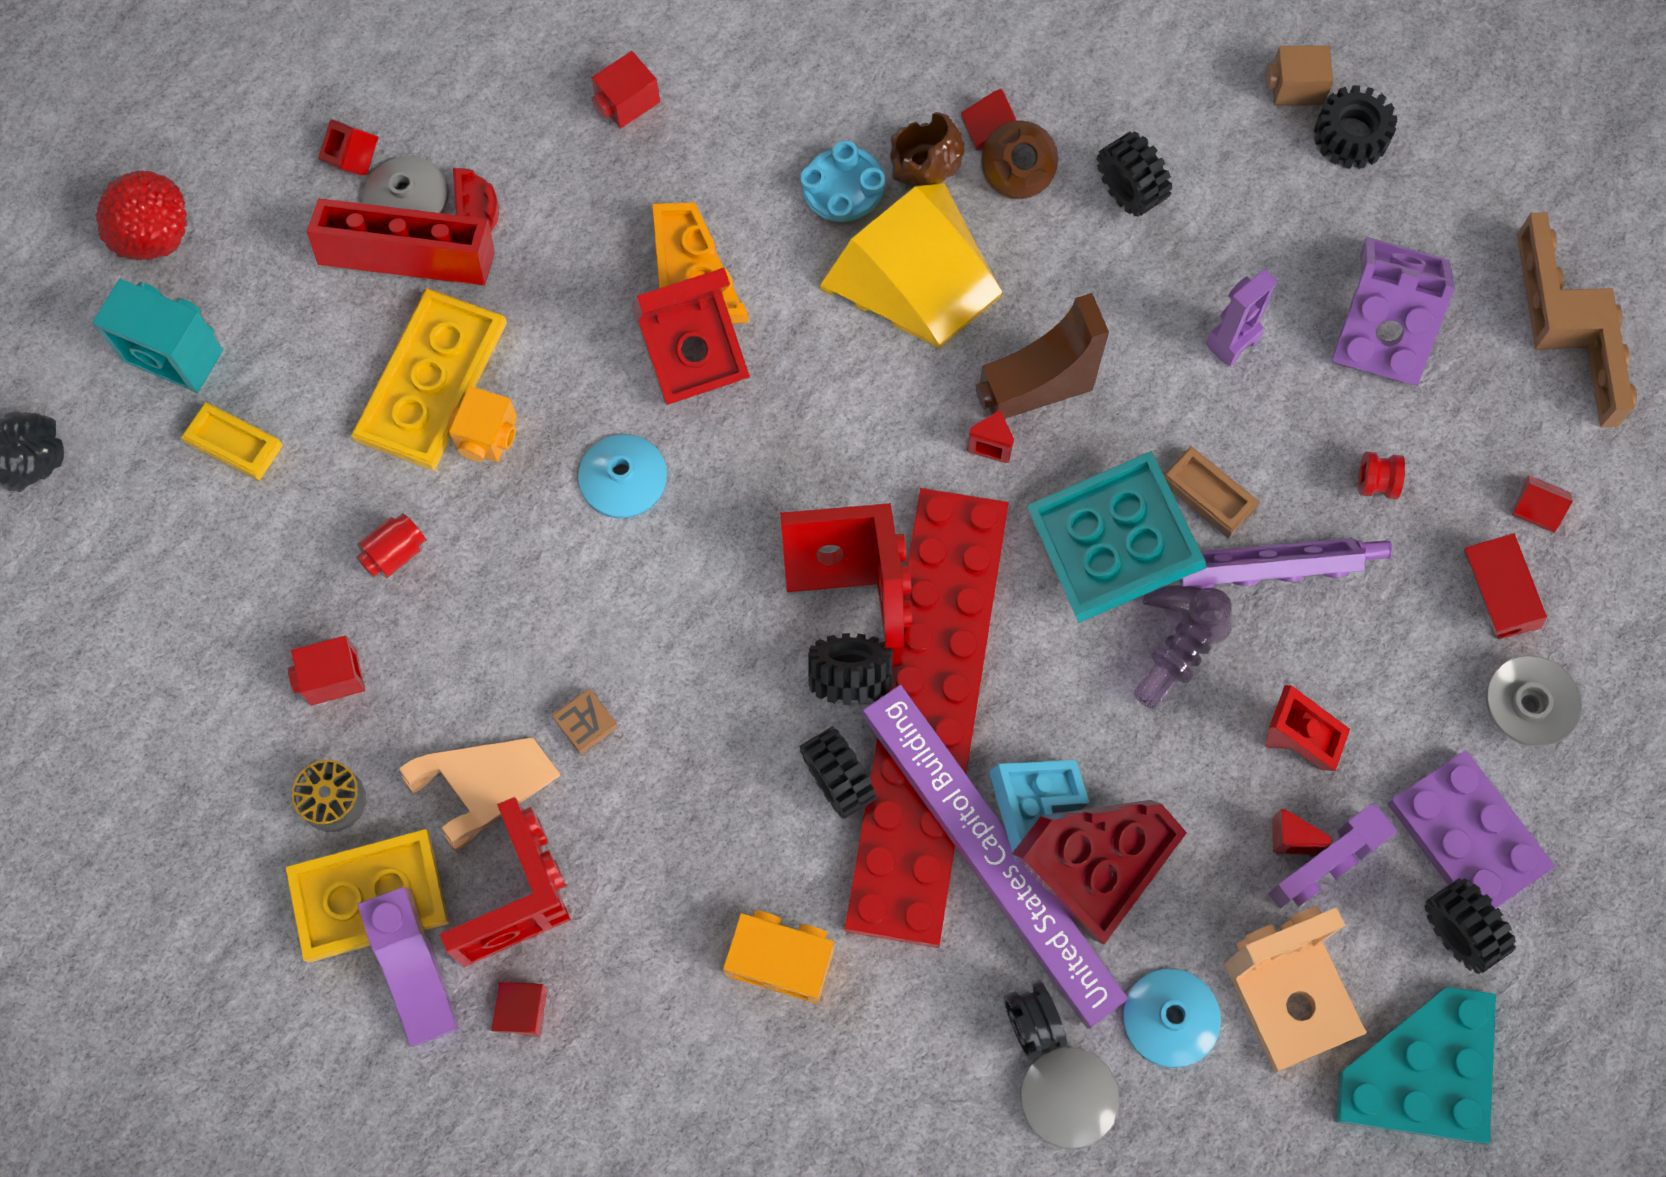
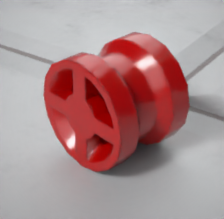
(1381, 475)

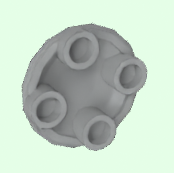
(1069, 1097)

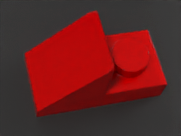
(1307, 730)

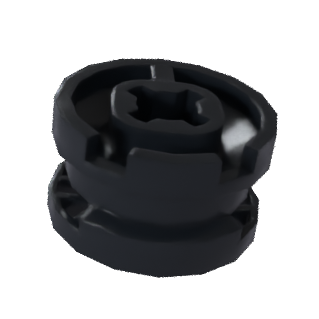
(1035, 1020)

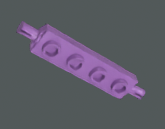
(1286, 561)

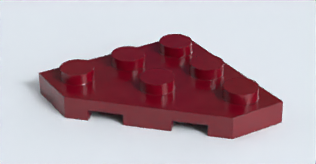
(1100, 859)

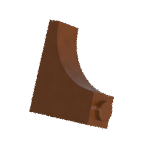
(1050, 368)

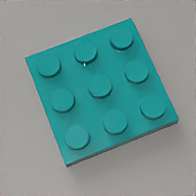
(1116, 536)

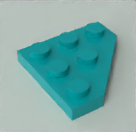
(1428, 1072)

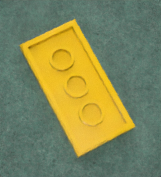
(428, 377)

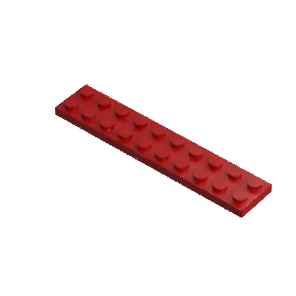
(902, 848)

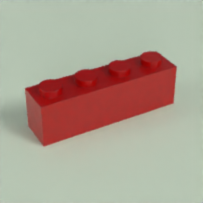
(401, 241)

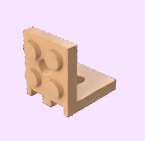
(1288, 963)

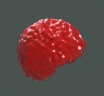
(141, 216)

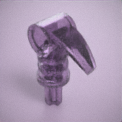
(1193, 637)

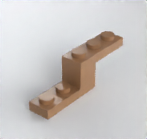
(1576, 320)

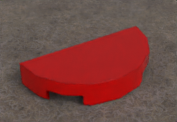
(475, 196)

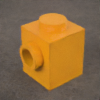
(483, 425)

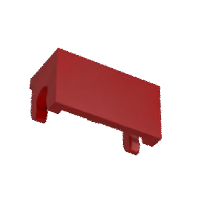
(1506, 586)

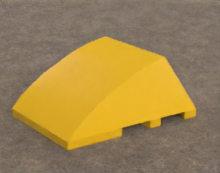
(917, 267)

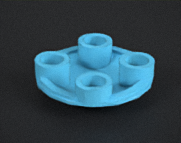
(843, 183)

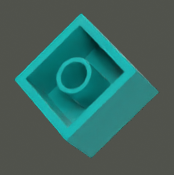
(158, 334)

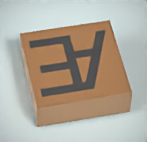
(585, 721)

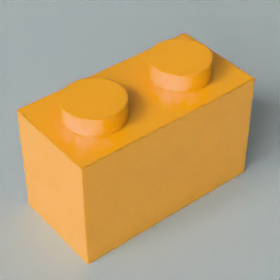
(779, 956)

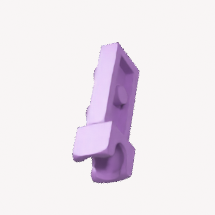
(1242, 317)
(1358, 836)

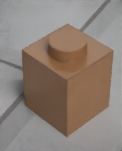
(1300, 75)

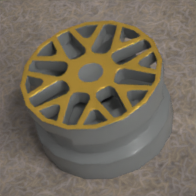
(330, 796)

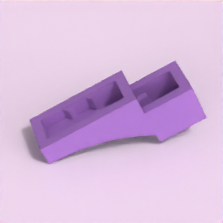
(409, 965)

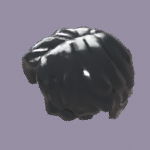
(28, 449)

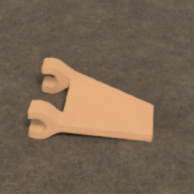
(482, 780)

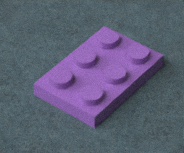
(1471, 830)

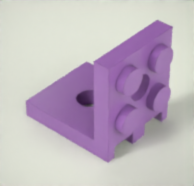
(1400, 288)

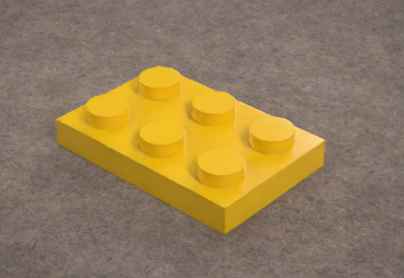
(331, 887)

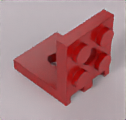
(687, 311)
(866, 556)
(525, 916)

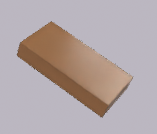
(1210, 491)

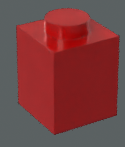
(625, 90)
(326, 671)

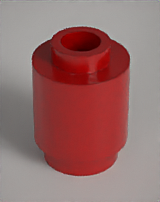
(390, 546)

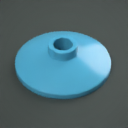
(627, 493)
(1152, 1032)

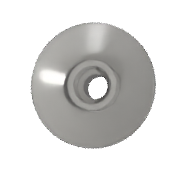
(425, 191)
(1547, 687)

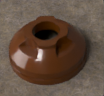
(1000, 169)

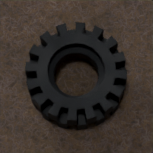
(1361, 107)
(1134, 173)
(850, 668)
(838, 772)
(1470, 925)

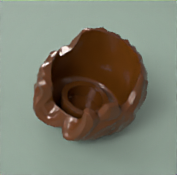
(926, 151)

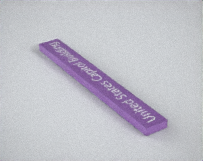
(987, 850)

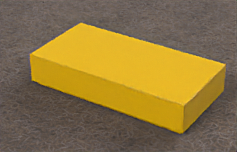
(232, 441)

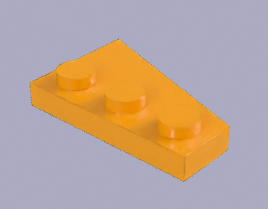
(687, 250)

